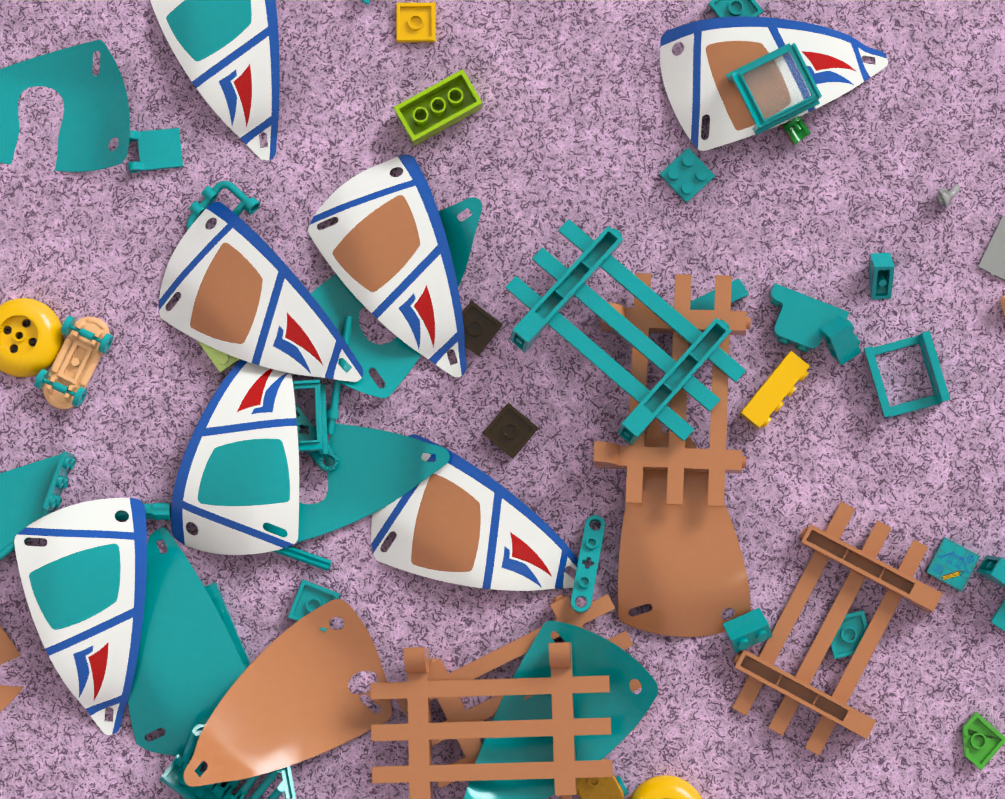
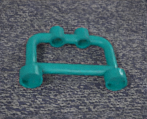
(248, 204)

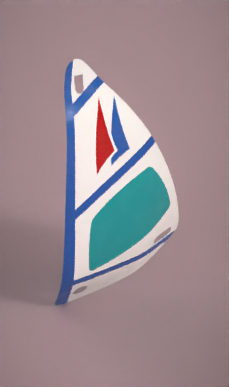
(231, 60)
(241, 467)
(89, 598)

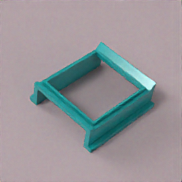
(932, 366)
(321, 443)

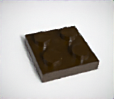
(478, 328)
(510, 430)

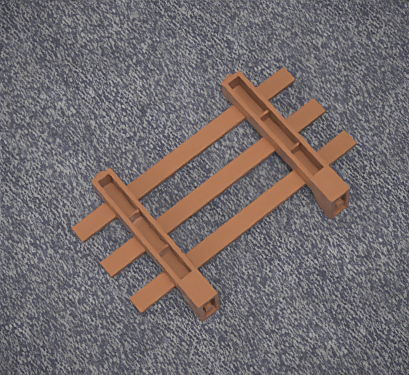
(677, 458)
(798, 688)
(454, 707)
(420, 730)

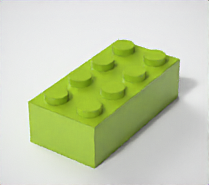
(438, 107)

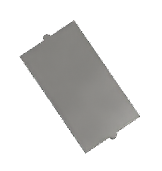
(994, 256)

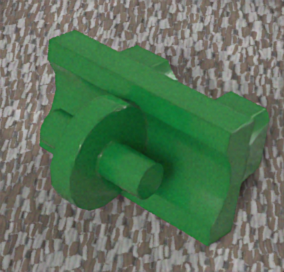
(795, 130)

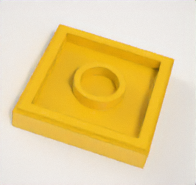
(415, 22)

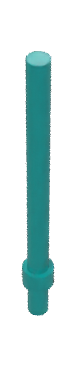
(333, 413)

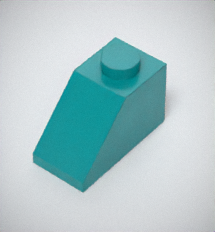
(881, 275)

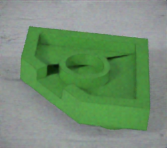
(980, 740)

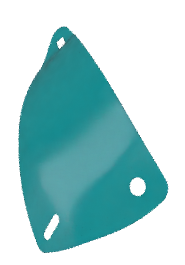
(93, 106)
(394, 358)
(370, 474)
(183, 653)
(590, 657)

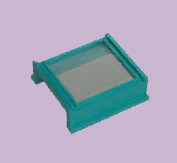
(776, 87)

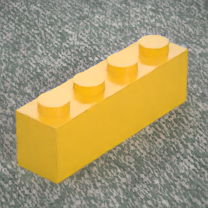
(774, 389)

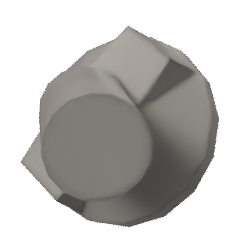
(944, 197)

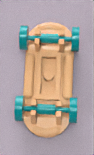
(75, 363)

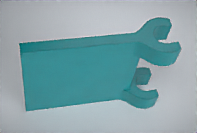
(157, 149)

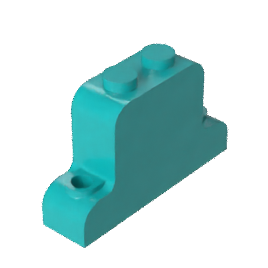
(800, 318)

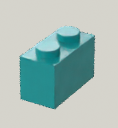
(841, 339)
(747, 630)

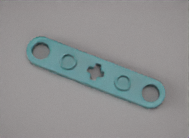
(302, 421)
(585, 577)

